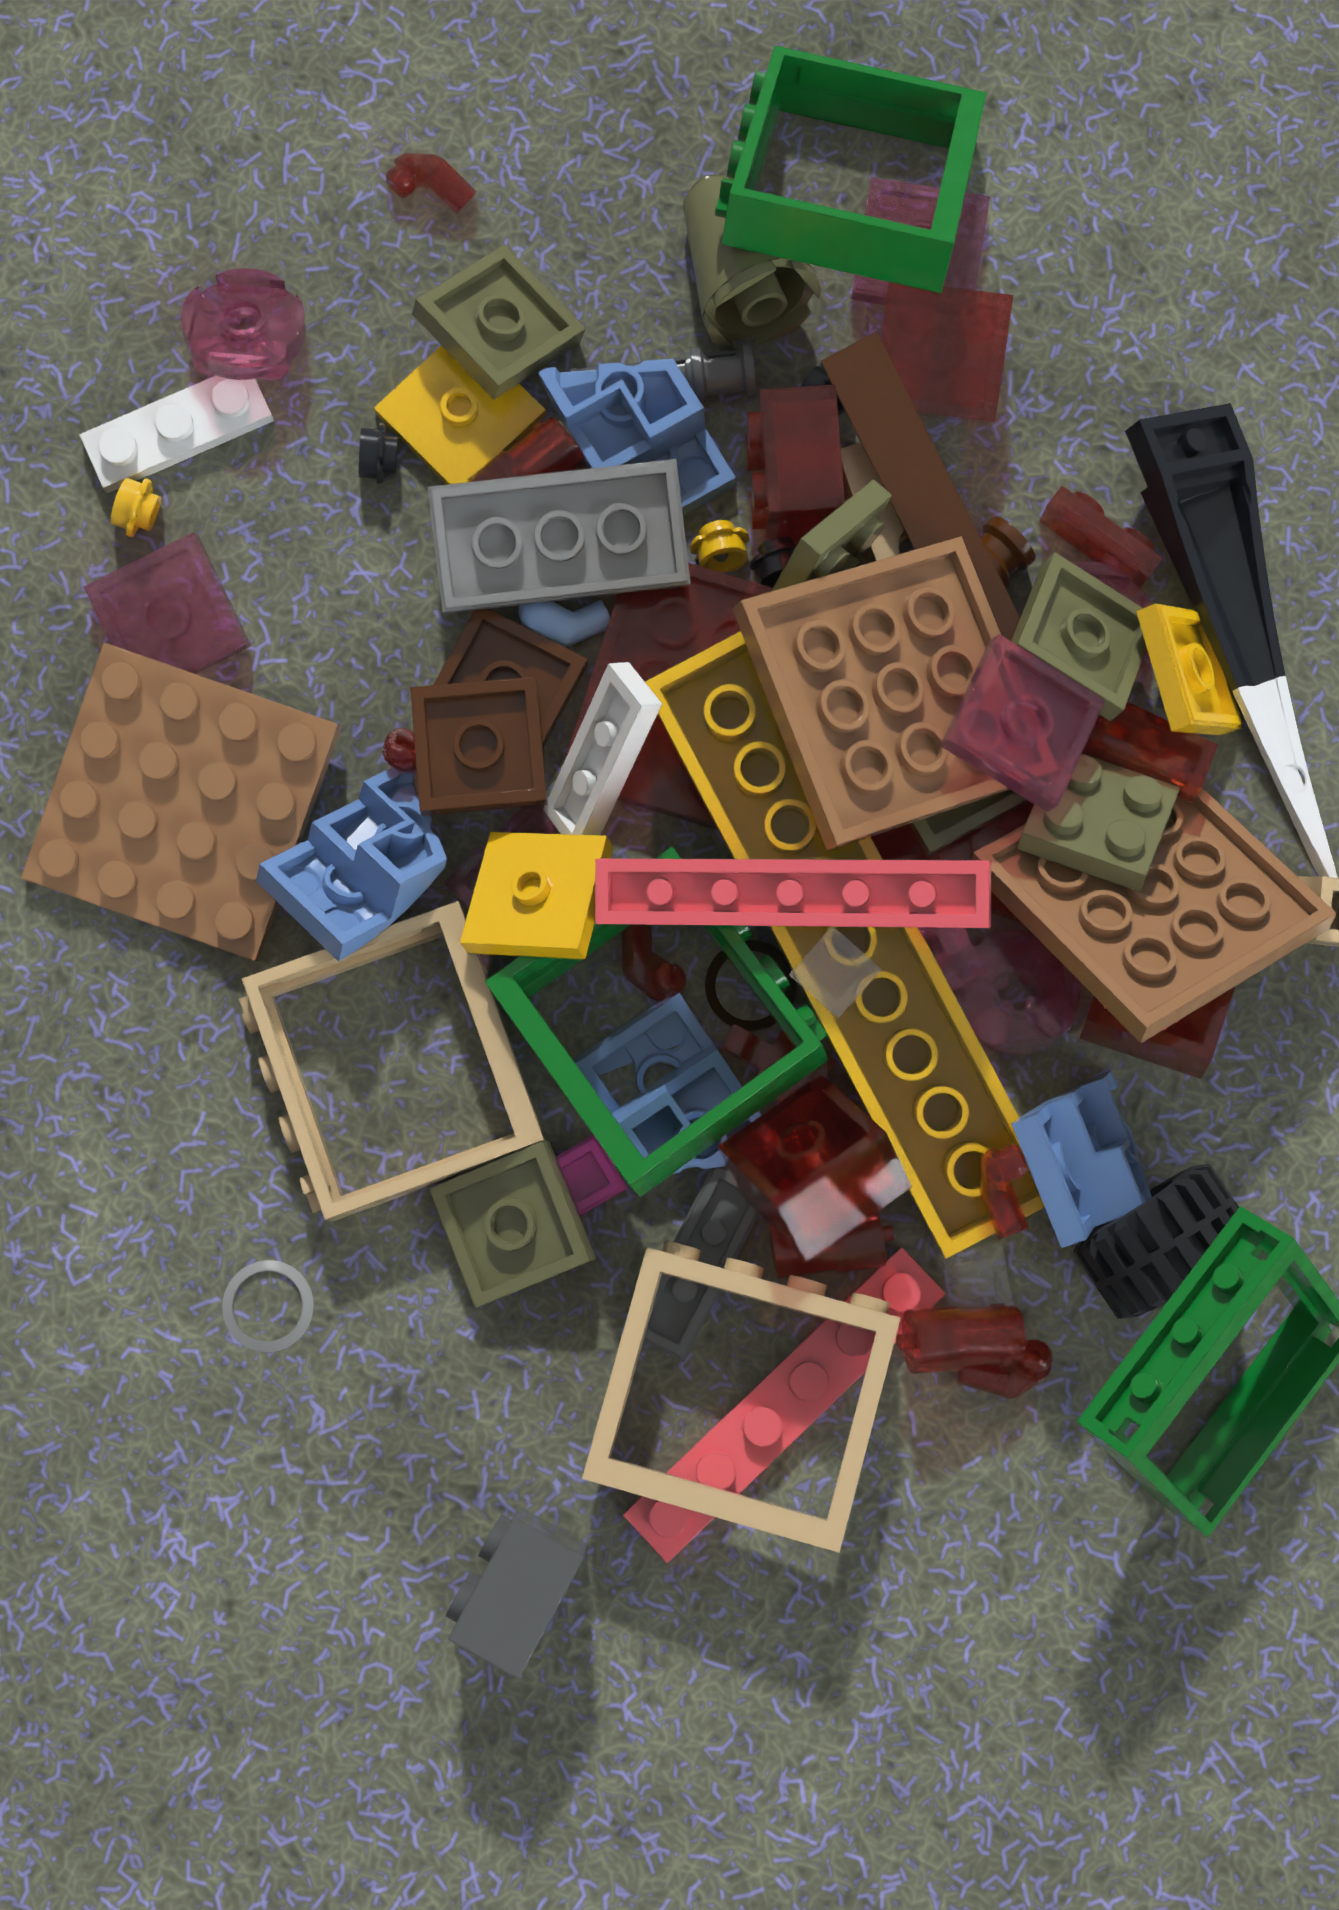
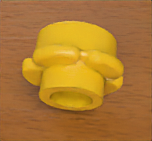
(135, 506)
(717, 539)

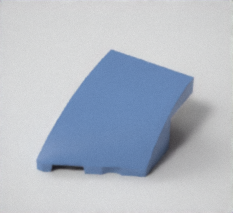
(640, 417)
(358, 865)
(678, 1097)
(1082, 1158)

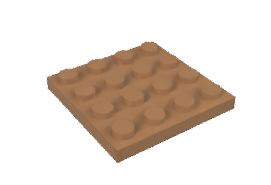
(868, 683)
(179, 799)
(1201, 925)

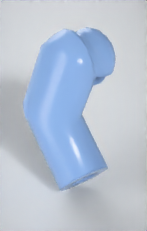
(562, 624)

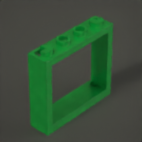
(863, 100)
(529, 975)
(1185, 1346)

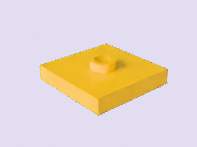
(453, 419)
(1188, 672)
(535, 895)

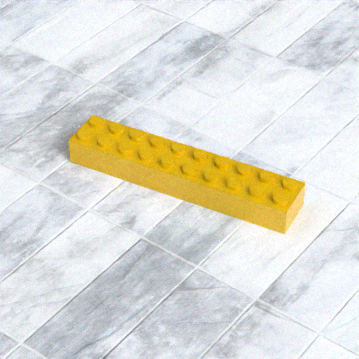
(905, 1031)

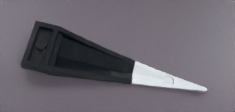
(1210, 523)

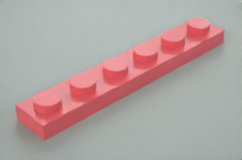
(794, 892)
(781, 1406)

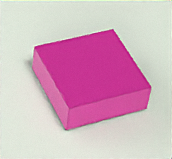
(590, 1175)

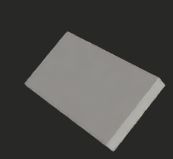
(559, 536)

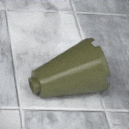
(741, 288)

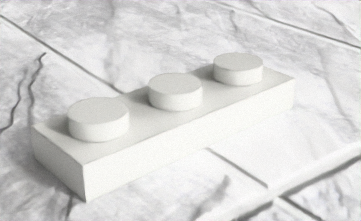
(174, 429)
(603, 752)

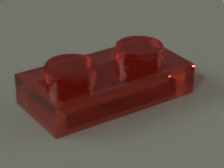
(1084, 526)
(1147, 746)

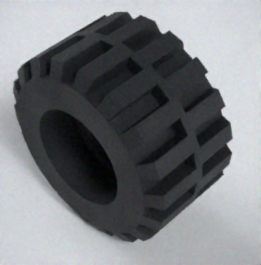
(1155, 1246)

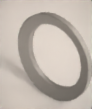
(306, 1314)

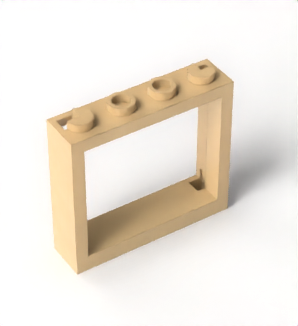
(283, 1073)
(798, 1295)

